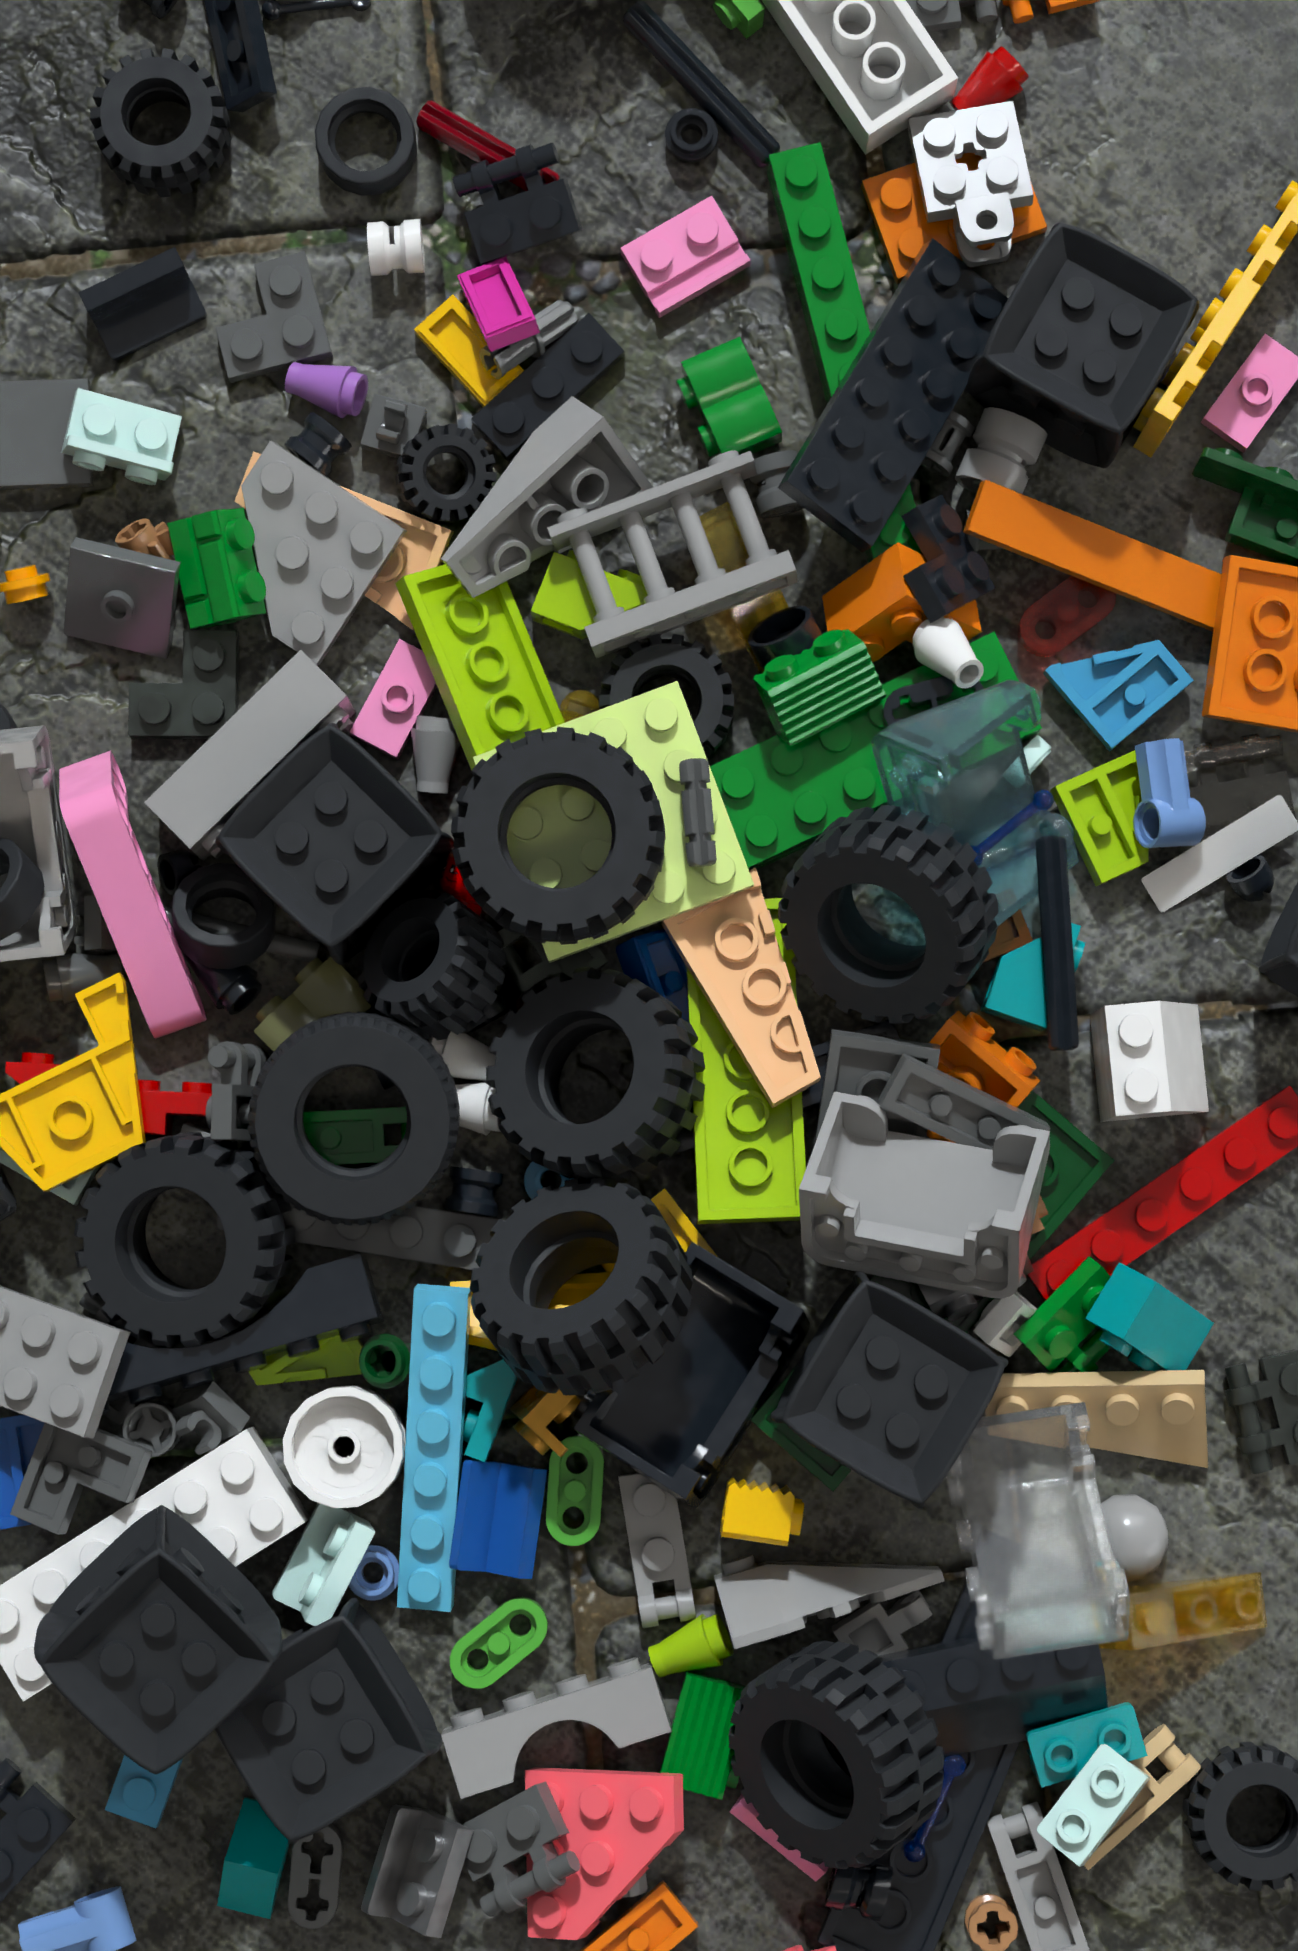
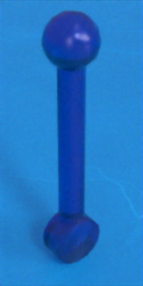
(1041, 801)
(915, 1850)

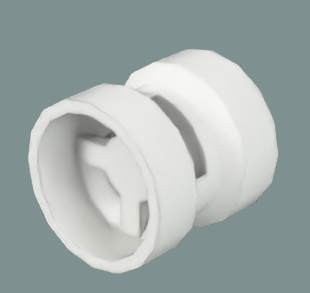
(395, 247)

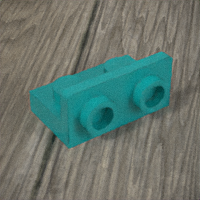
(1064, 1748)

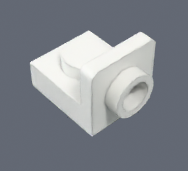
(1001, 1320)

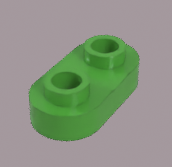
(575, 1490)
(499, 1642)

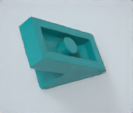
(493, 1388)

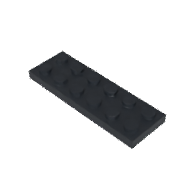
(895, 397)

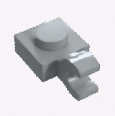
(881, 1630)

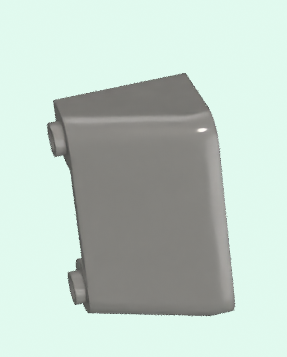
(920, 1203)

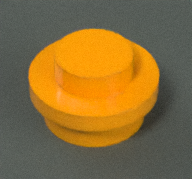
(24, 584)

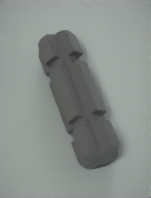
(697, 812)

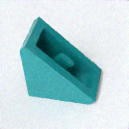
(253, 1863)

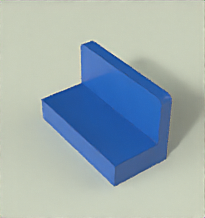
(498, 1518)

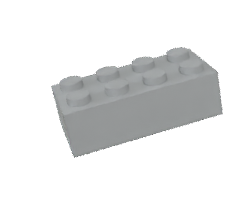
(247, 750)

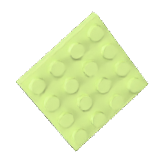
(565, 834)

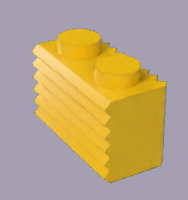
(760, 1512)

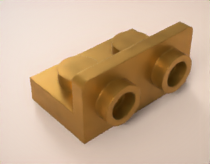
(536, 1411)

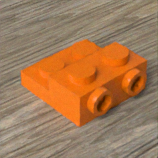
(976, 1059)

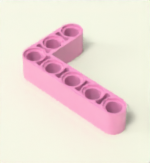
(98, 822)

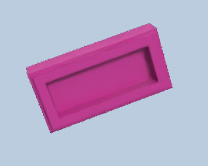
(498, 304)

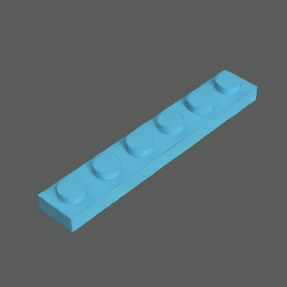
(433, 1445)

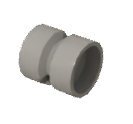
(1003, 450)

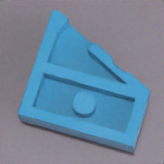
(1120, 688)

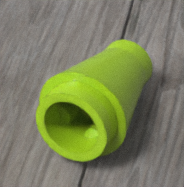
(693, 1647)

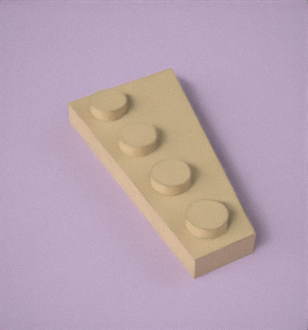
(1127, 1411)

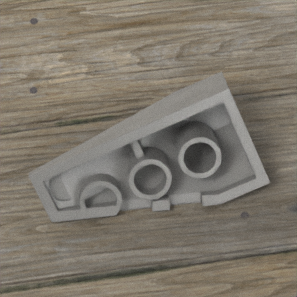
(561, 467)
(778, 1596)

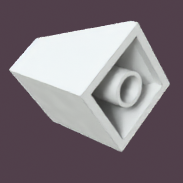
(1148, 1060)

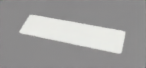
(1220, 853)

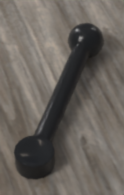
(273, 9)

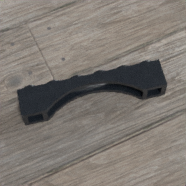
(322, 1304)

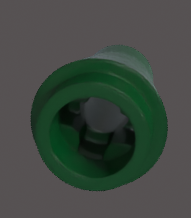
(379, 1364)

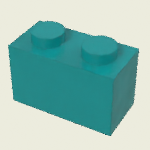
(1147, 1320)

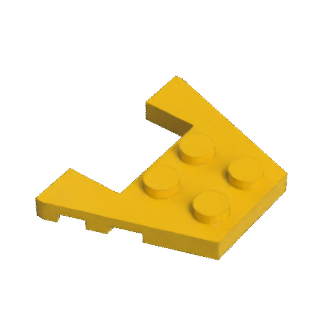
(83, 1108)

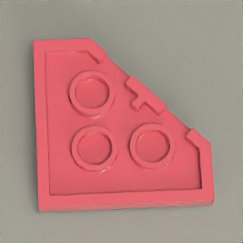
(614, 1829)

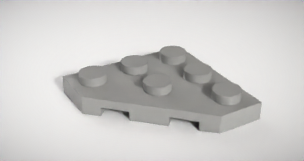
(312, 549)

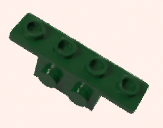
(1266, 507)

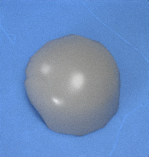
(1135, 1534)

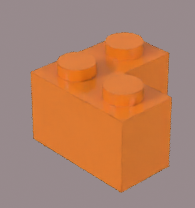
(882, 607)

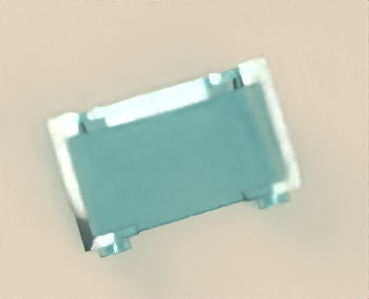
(972, 774)

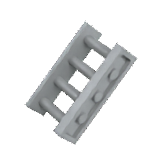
(714, 587)

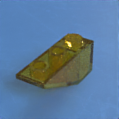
(1192, 1610)

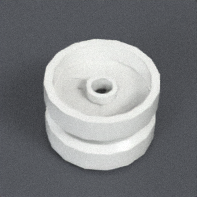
(311, 1446)

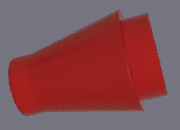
(992, 81)

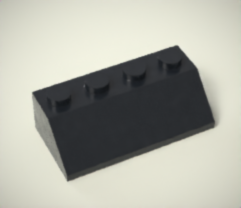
(997, 1701)

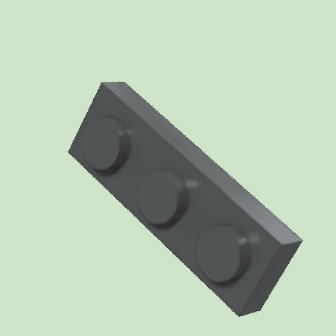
(950, 1105)

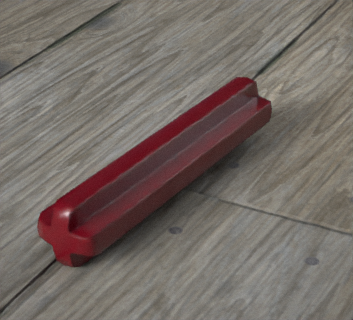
(469, 139)

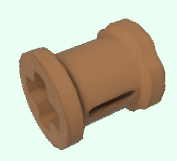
(977, 1913)

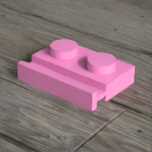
(685, 256)

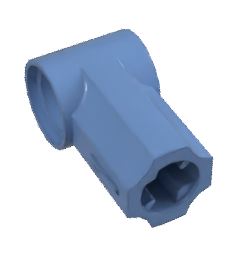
(1167, 811)
(91, 1924)

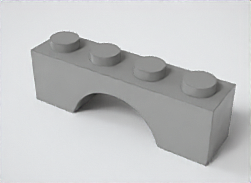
(622, 1705)

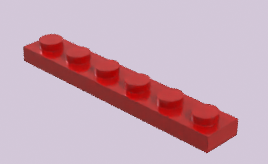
(1177, 1193)

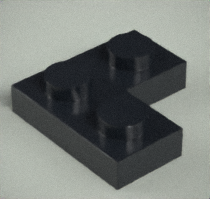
(953, 569)

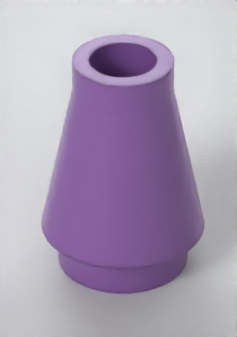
(328, 387)

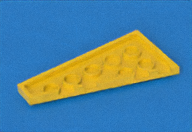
(1216, 326)

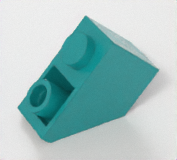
(1018, 984)

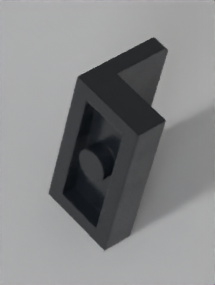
(143, 304)

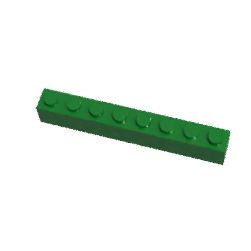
(826, 287)

